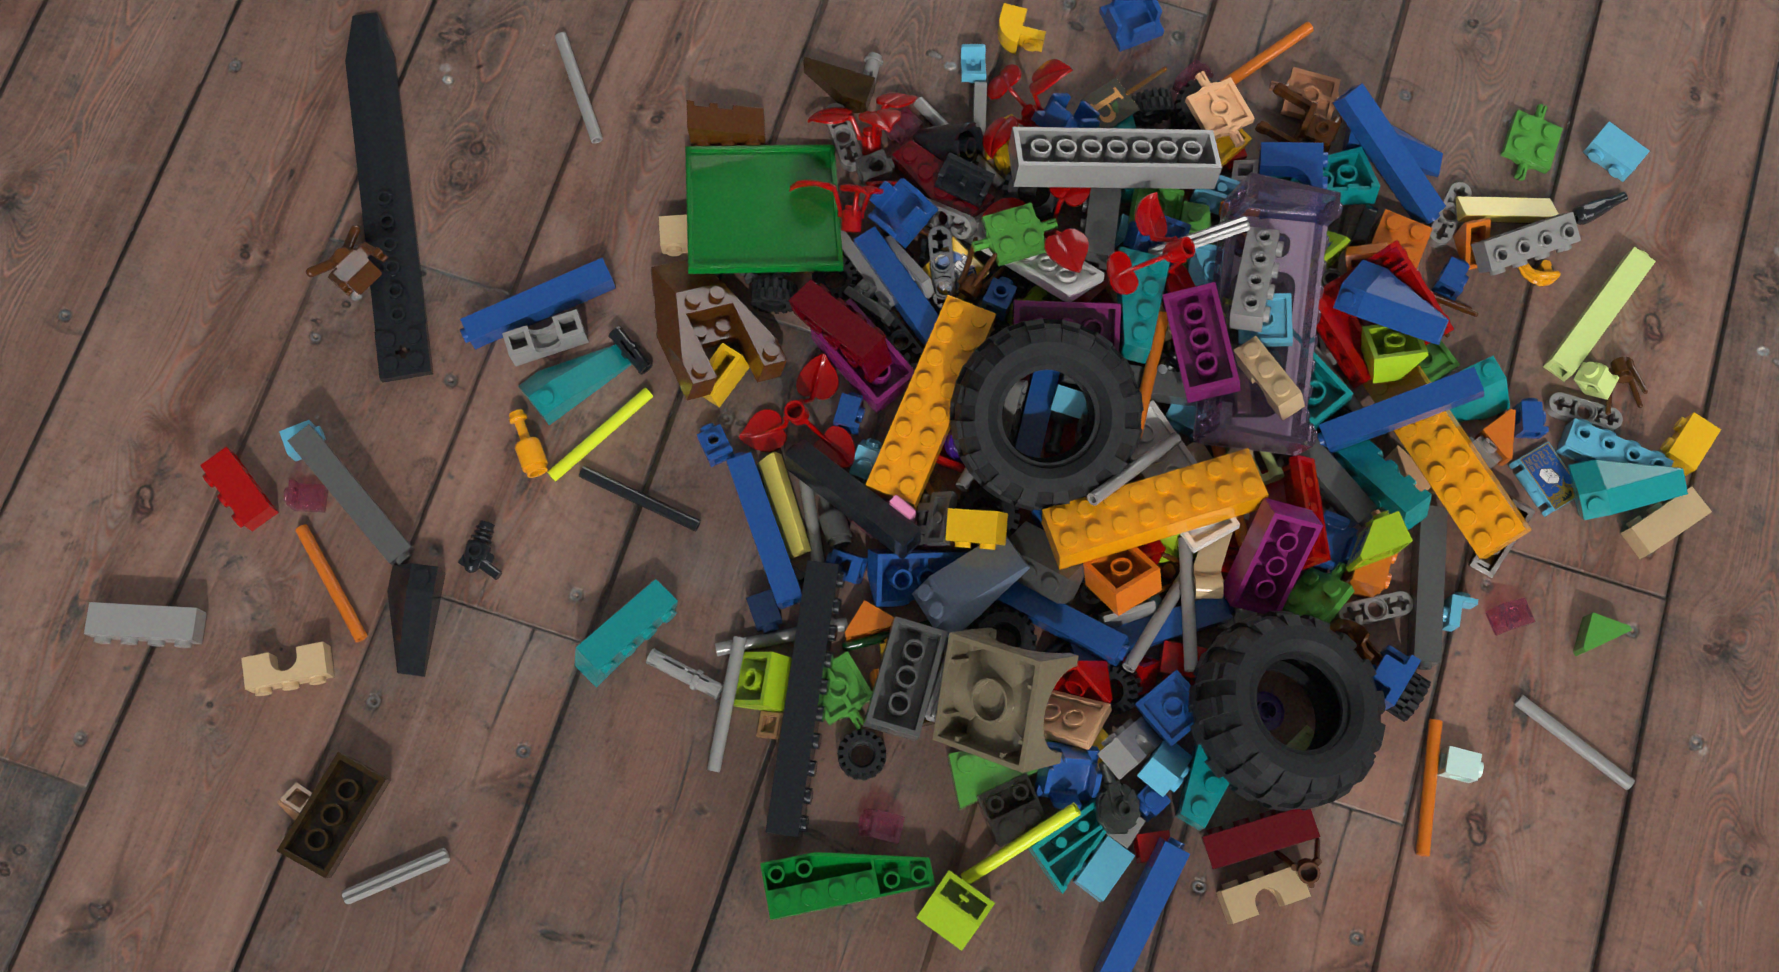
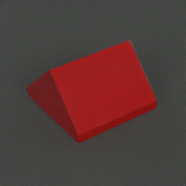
(1087, 680)

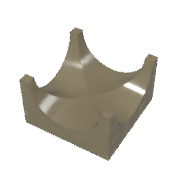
(998, 699)

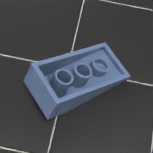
(969, 586)

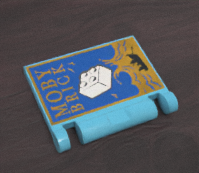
(1545, 478)

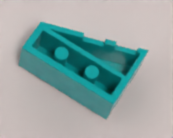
(1068, 847)

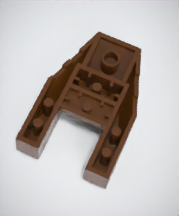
(701, 314)

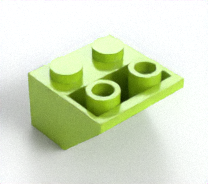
(955, 910)

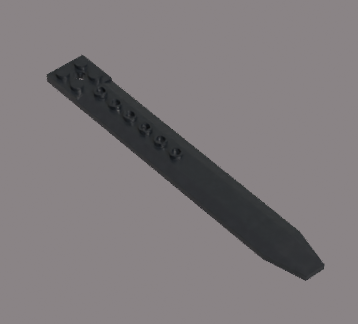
(387, 201)

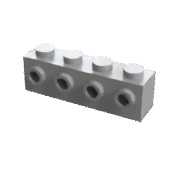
(1525, 243)
(1254, 279)
(145, 623)

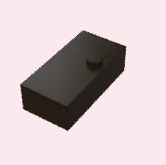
(333, 815)

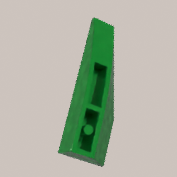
(839, 879)

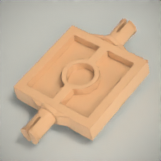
(1220, 108)

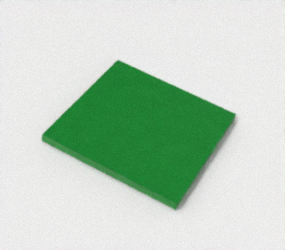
(747, 217)

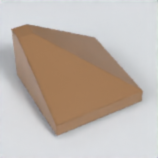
(770, 725)
(294, 800)

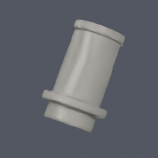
(873, 63)

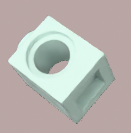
(1460, 764)

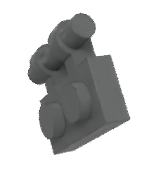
(933, 517)

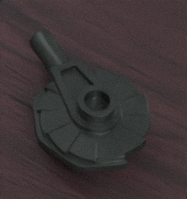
(1116, 804)

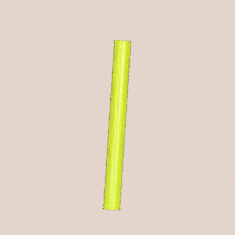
(600, 434)
(1021, 843)

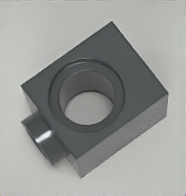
(875, 159)

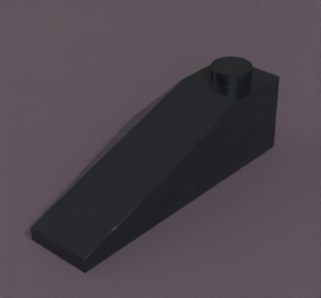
(414, 606)

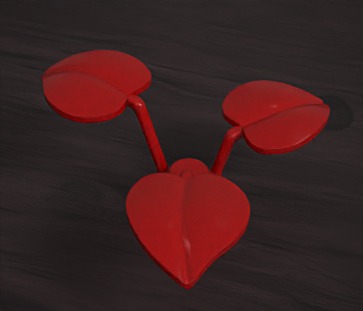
(1043, 78)
(882, 119)
(852, 215)
(1152, 222)
(1064, 248)
(818, 380)

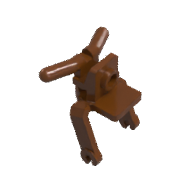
(1311, 127)
(351, 265)

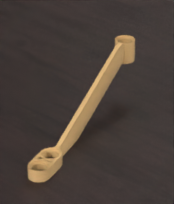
(1208, 565)

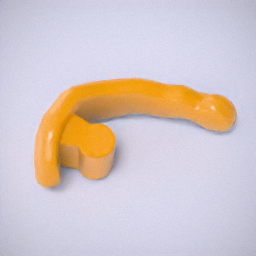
(1542, 275)

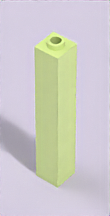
(1599, 314)

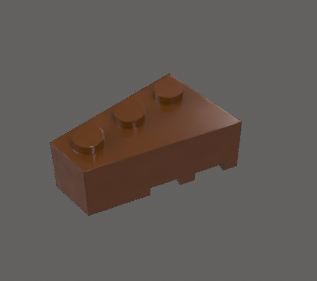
(725, 126)

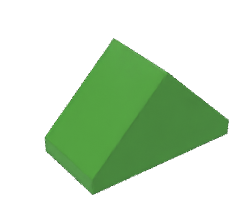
(1596, 631)

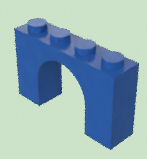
(1295, 160)

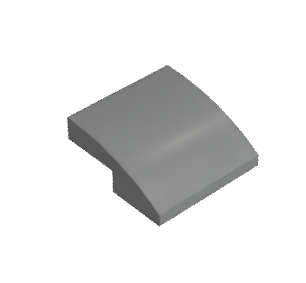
(1140, 611)

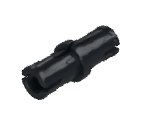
(630, 350)

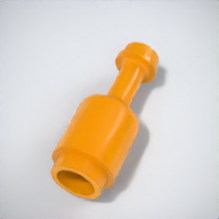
(528, 448)

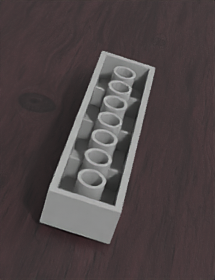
(1113, 158)

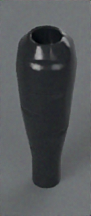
(1594, 209)

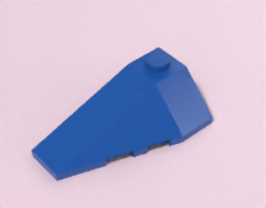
(1425, 155)
(1382, 298)
(896, 579)

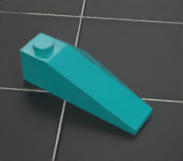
(567, 384)
(1495, 393)
(1616, 487)

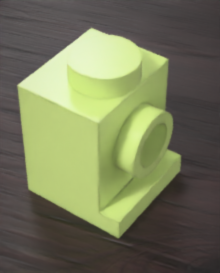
(1597, 376)

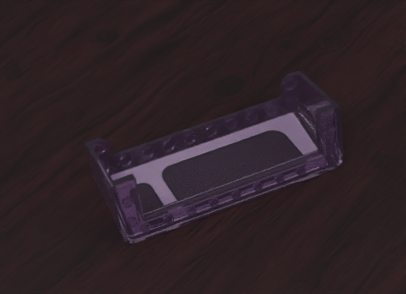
(1302, 217)

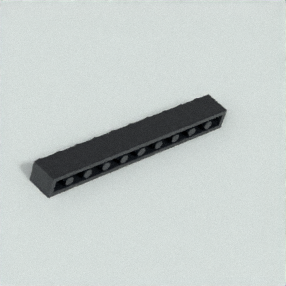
(804, 699)

